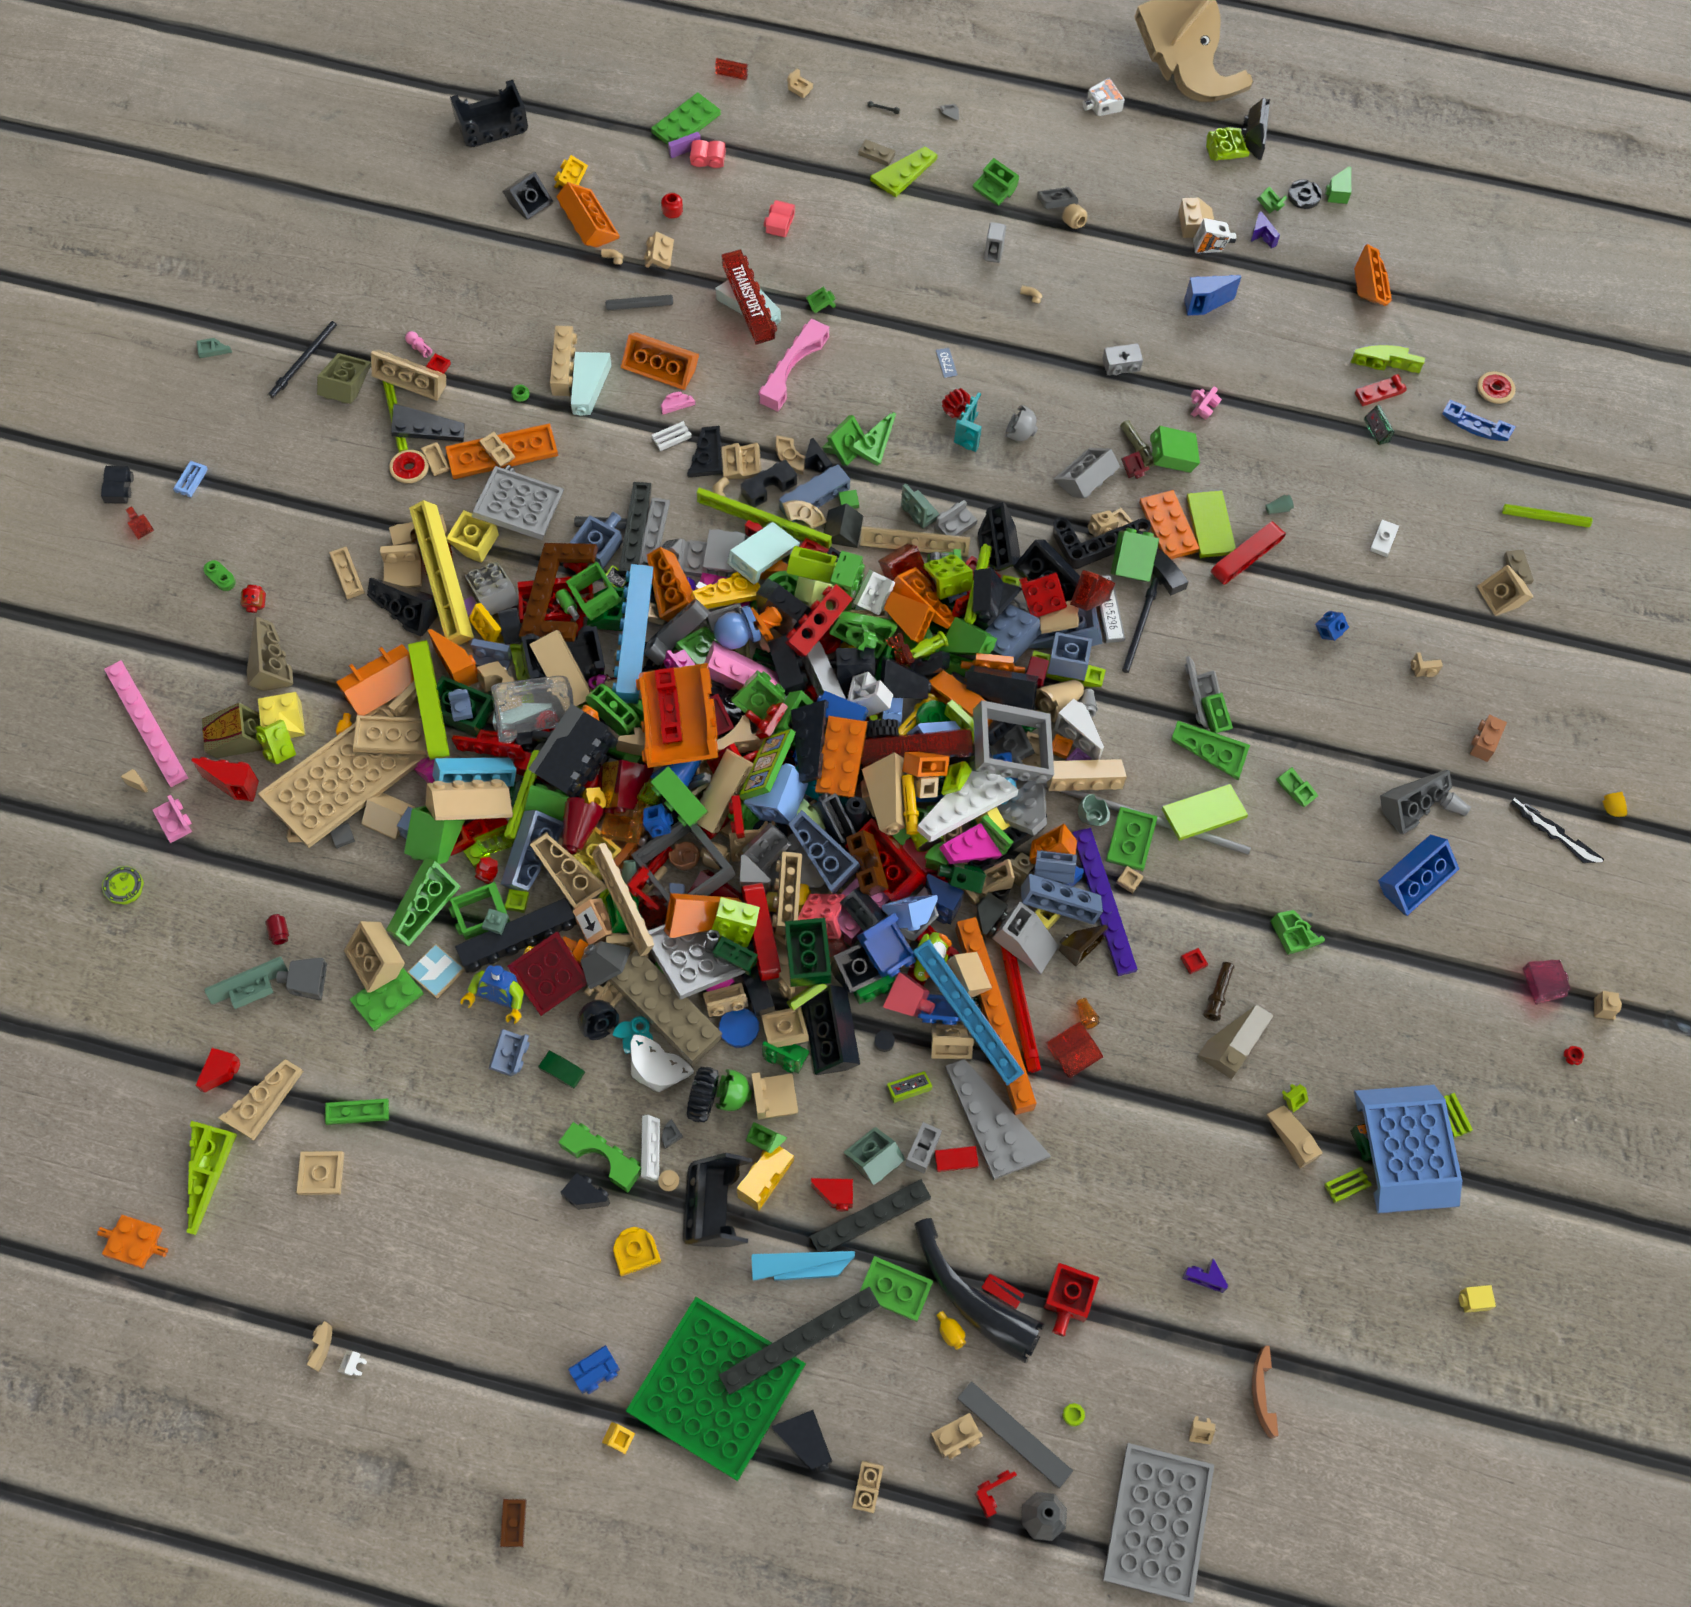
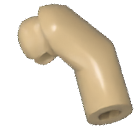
(718, 487)

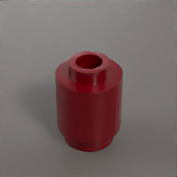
(277, 929)

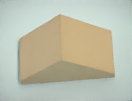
(999, 877)

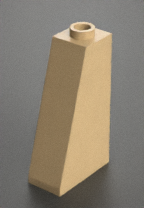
(886, 792)

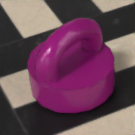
(601, 679)

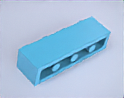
(474, 769)

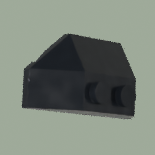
(1256, 128)
(1001, 534)
(788, 605)

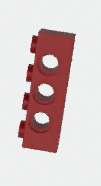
(840, 601)

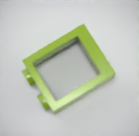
(811, 564)

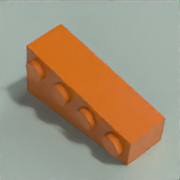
(948, 688)

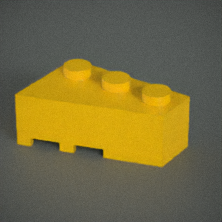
(764, 1177)

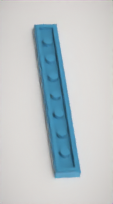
(968, 1012)

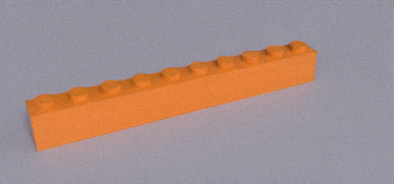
(994, 1010)

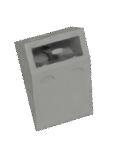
(492, 588)
(1026, 938)

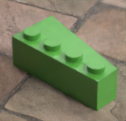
(422, 902)

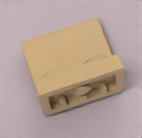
(402, 565)
(774, 1096)

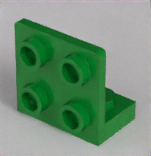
(790, 1057)

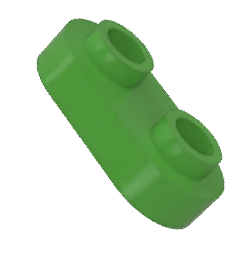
(218, 574)

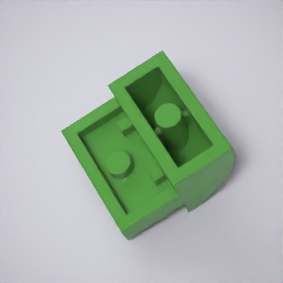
(996, 182)

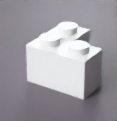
(870, 693)

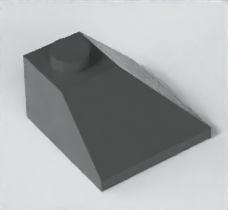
(603, 962)

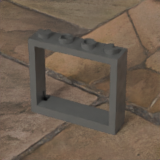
(662, 842)

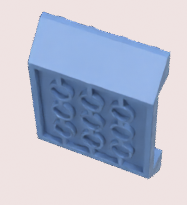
(1411, 1148)

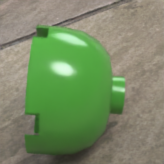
(733, 1091)

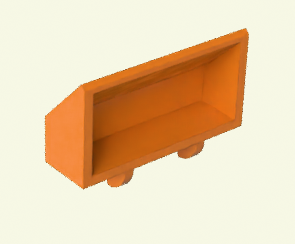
(377, 680)

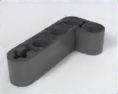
(675, 631)

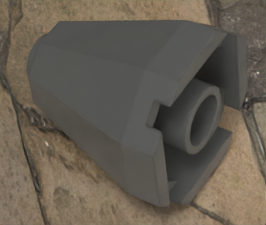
(1034, 1518)

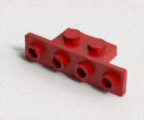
(488, 743)

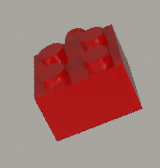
(1070, 1296)

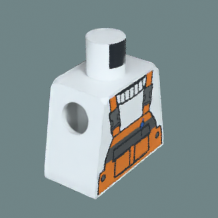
(1104, 99)
(1212, 236)

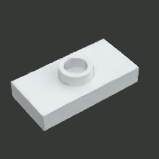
(1384, 538)

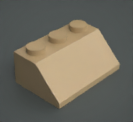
(373, 955)

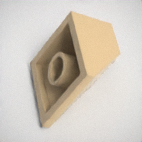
(1504, 591)

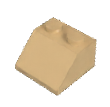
(1191, 215)

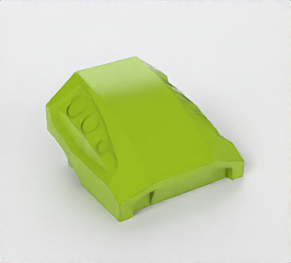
(1226, 144)

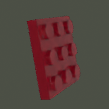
(548, 973)

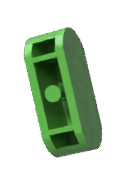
(613, 710)

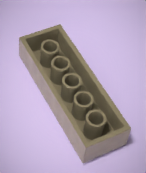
(673, 1018)

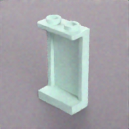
(761, 551)

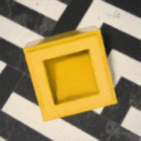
(618, 1437)

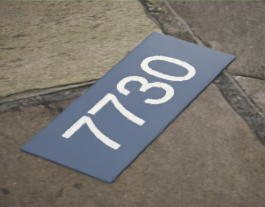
(946, 362)

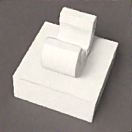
(349, 1363)

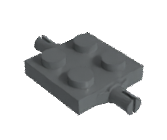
(1016, 743)

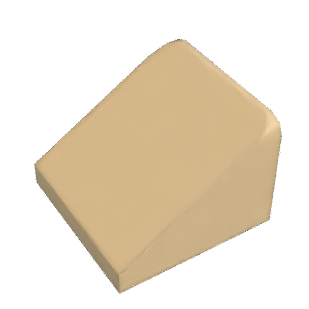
(133, 780)

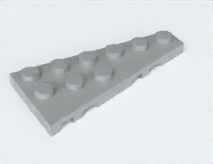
(999, 1133)

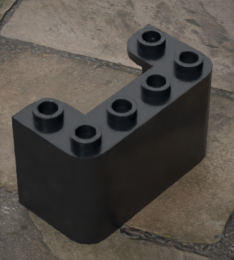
(491, 118)
(585, 651)

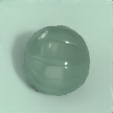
(1093, 811)

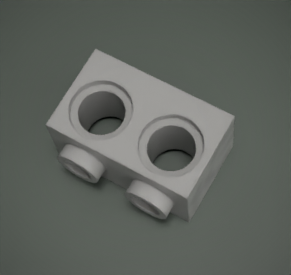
(923, 1147)

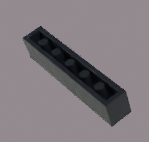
(516, 935)

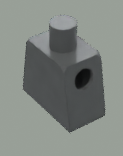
(305, 978)

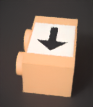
(593, 921)

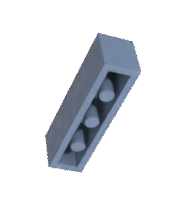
(819, 489)

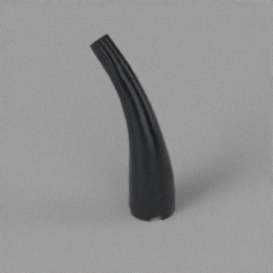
(996, 1321)

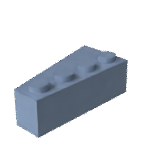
(828, 857)
(523, 861)

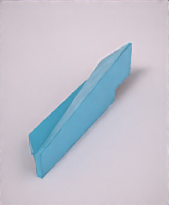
(800, 1265)

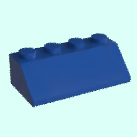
(1419, 874)

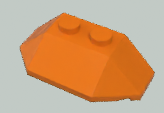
(1372, 277)

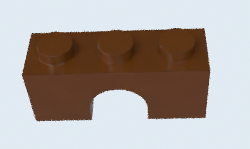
(864, 849)

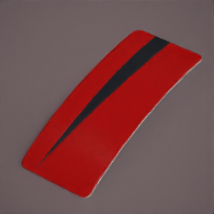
(1003, 1290)

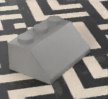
(1088, 472)

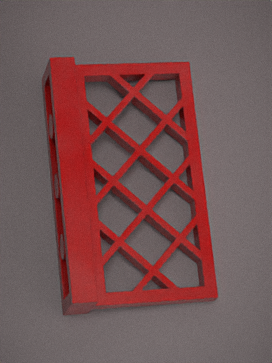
(525, 588)

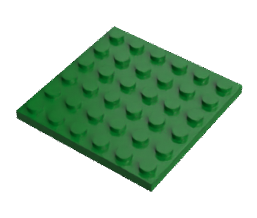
(689, 1401)

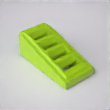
(956, 777)

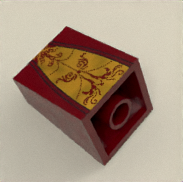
(621, 784)

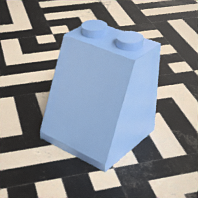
(783, 799)

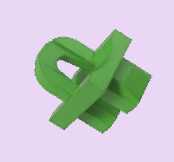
(865, 639)

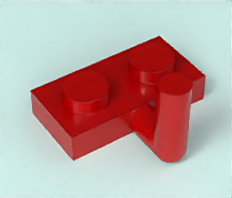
(767, 725)

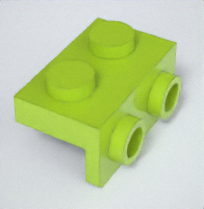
(275, 742)

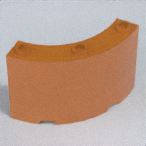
(697, 718)

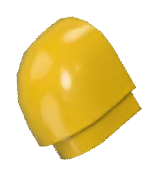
(594, 795)
(1615, 804)

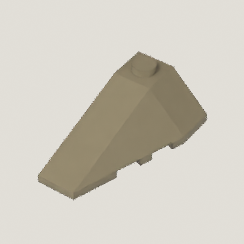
(266, 661)
(1233, 1043)

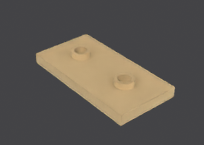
(389, 735)

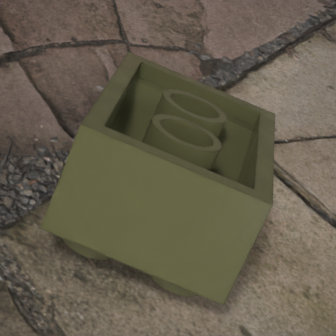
(342, 378)

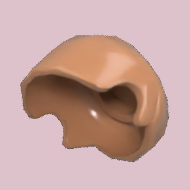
(685, 856)

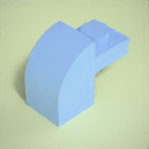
(895, 710)

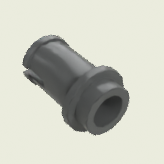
(711, 941)

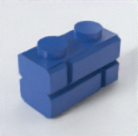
(594, 1370)

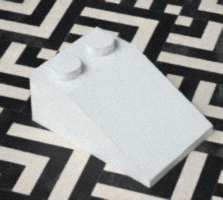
(1076, 724)

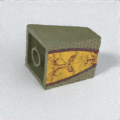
(231, 731)

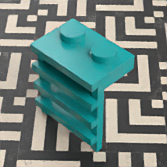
(966, 431)

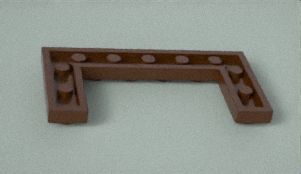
(543, 584)

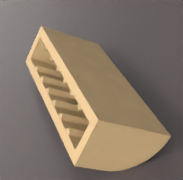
(558, 661)
(724, 784)

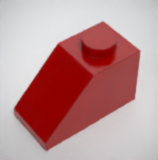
(217, 1069)
(835, 1192)

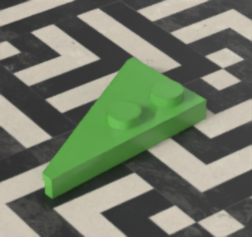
(874, 442)

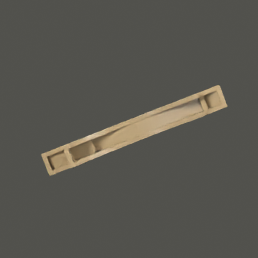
(740, 735)

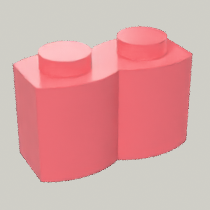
(707, 153)
(780, 218)

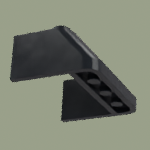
(707, 1201)

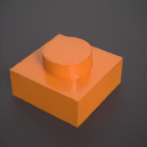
(1061, 746)

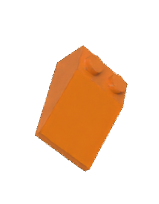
(455, 659)

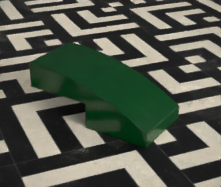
(561, 1069)

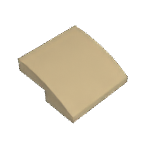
(741, 461)
(1060, 620)

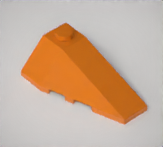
(917, 587)

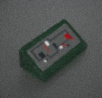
(1379, 425)

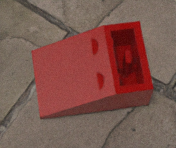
(232, 778)

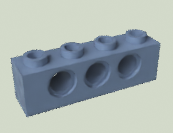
(1061, 899)

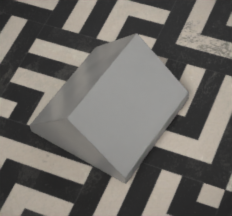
(752, 874)

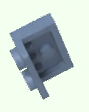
(509, 1053)

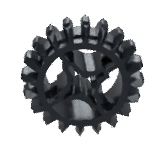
(702, 1094)

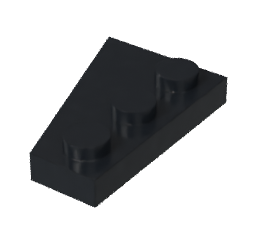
(708, 453)

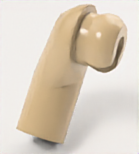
(610, 253)
(1036, 295)

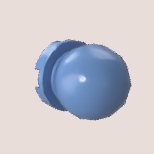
(735, 629)

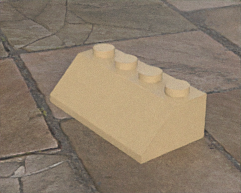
(407, 374)
(468, 800)

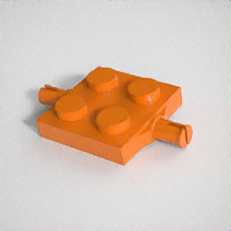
(994, 661)
(132, 1241)

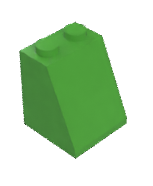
(430, 837)

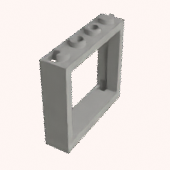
(988, 710)

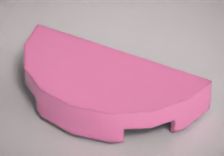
(676, 401)

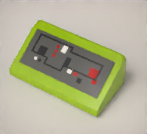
(909, 1087)

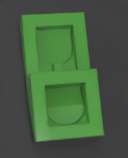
(1300, 791)

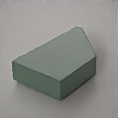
(211, 347)

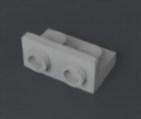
(955, 520)

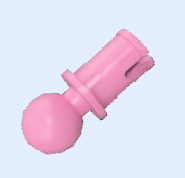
(418, 343)

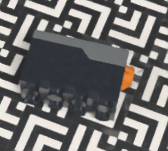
(574, 751)

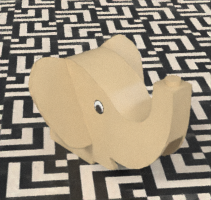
(1183, 43)

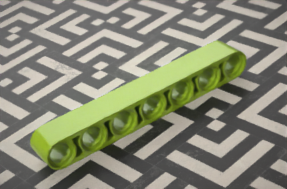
(428, 700)

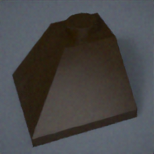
(1081, 943)

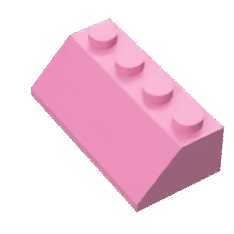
(733, 668)

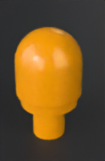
(343, 724)

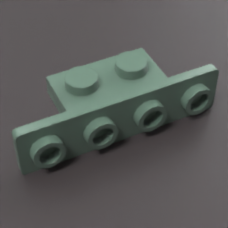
(247, 985)

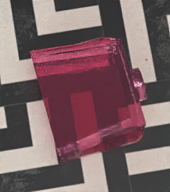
(1546, 980)

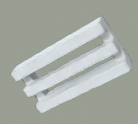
(670, 434)

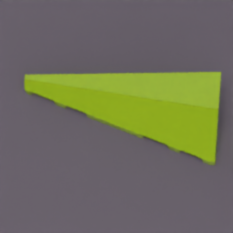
(208, 1156)

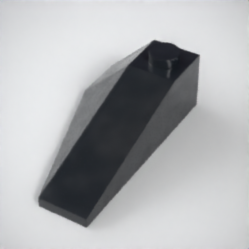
(409, 606)

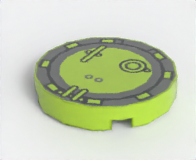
(122, 885)

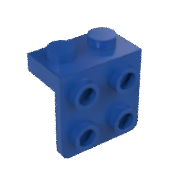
(942, 1011)

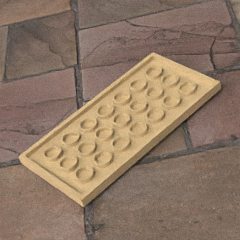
(334, 784)

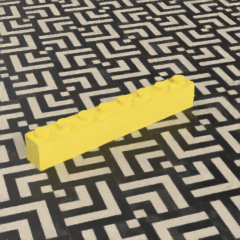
(441, 572)

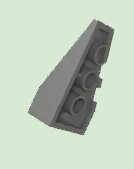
(1410, 801)

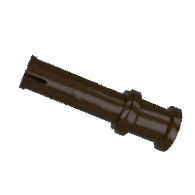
(1217, 998)

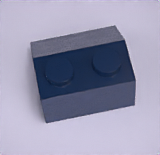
(948, 898)

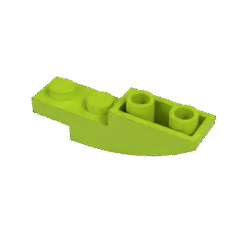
(1387, 355)

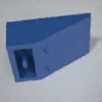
(1210, 293)

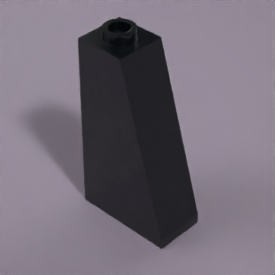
(1003, 686)

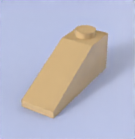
(1294, 1136)

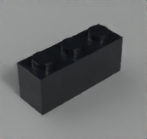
(787, 666)

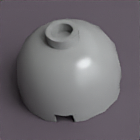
(1022, 424)

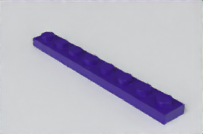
(1099, 884)

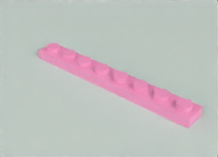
(146, 723)

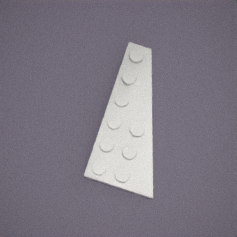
(975, 798)

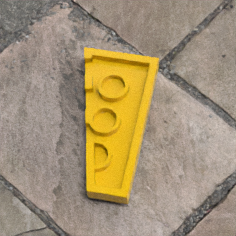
(726, 592)

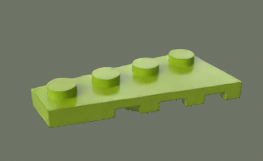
(903, 172)

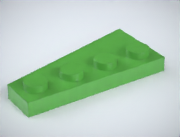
(1216, 749)

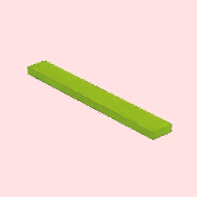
(763, 518)

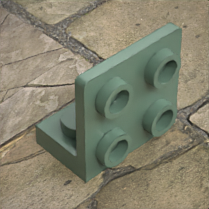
(918, 507)

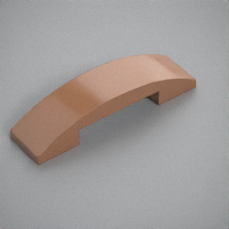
(1267, 1420)

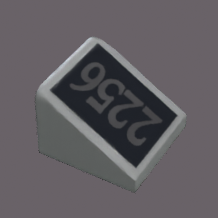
(673, 546)

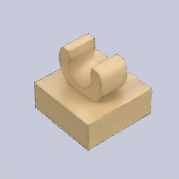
(1202, 1431)

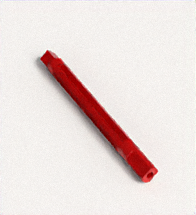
(1021, 1011)

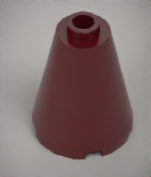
(579, 823)

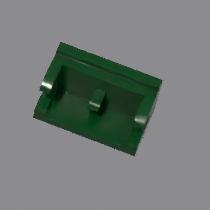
(736, 954)

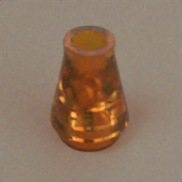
(1087, 1014)

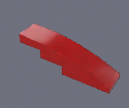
(474, 829)

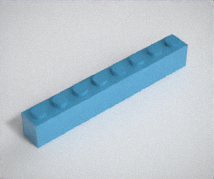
(634, 632)

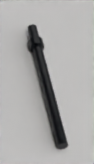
(282, 382)
(1150, 595)

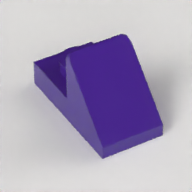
(1266, 230)
(1211, 1279)

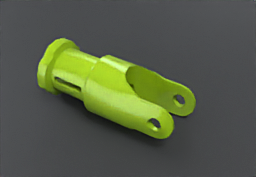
(927, 646)

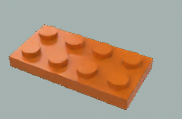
(1169, 524)
(841, 756)

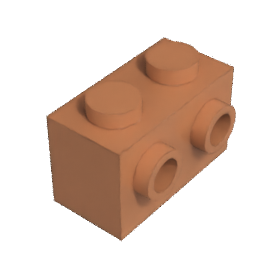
(1488, 737)

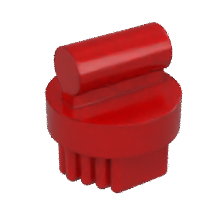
(486, 870)

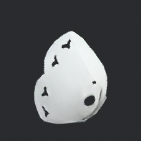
(655, 1067)

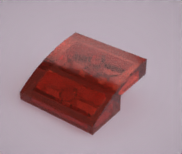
(1074, 1049)

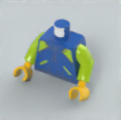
(498, 987)

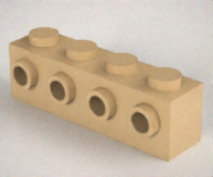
(562, 360)
(1087, 775)
(788, 890)

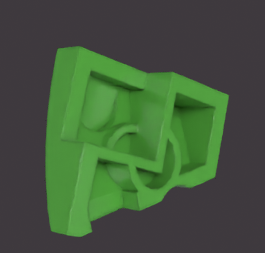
(1294, 932)

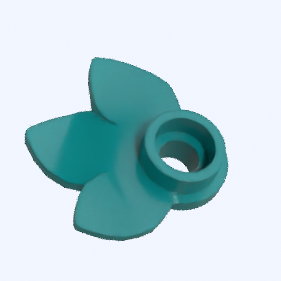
(627, 1029)

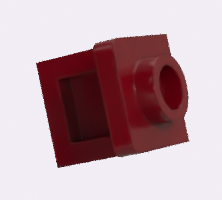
(1134, 465)

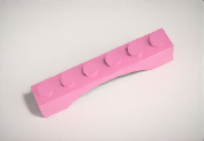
(810, 340)

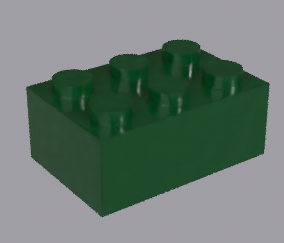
(480, 703)
(808, 952)

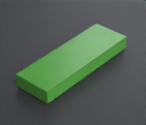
(357, 1111)

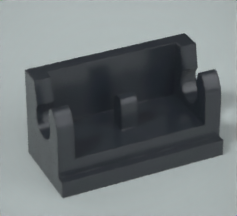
(862, 909)

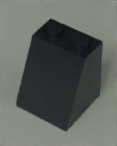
(852, 663)

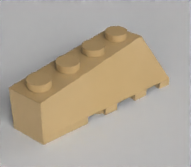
(570, 875)

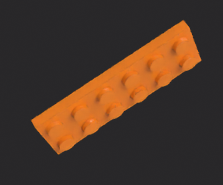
(525, 444)

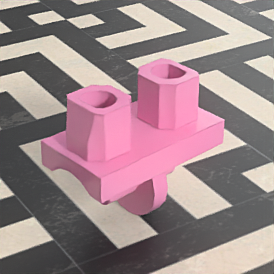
(1203, 399)

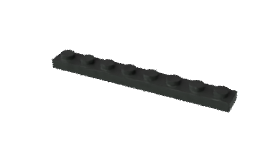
(799, 1340)

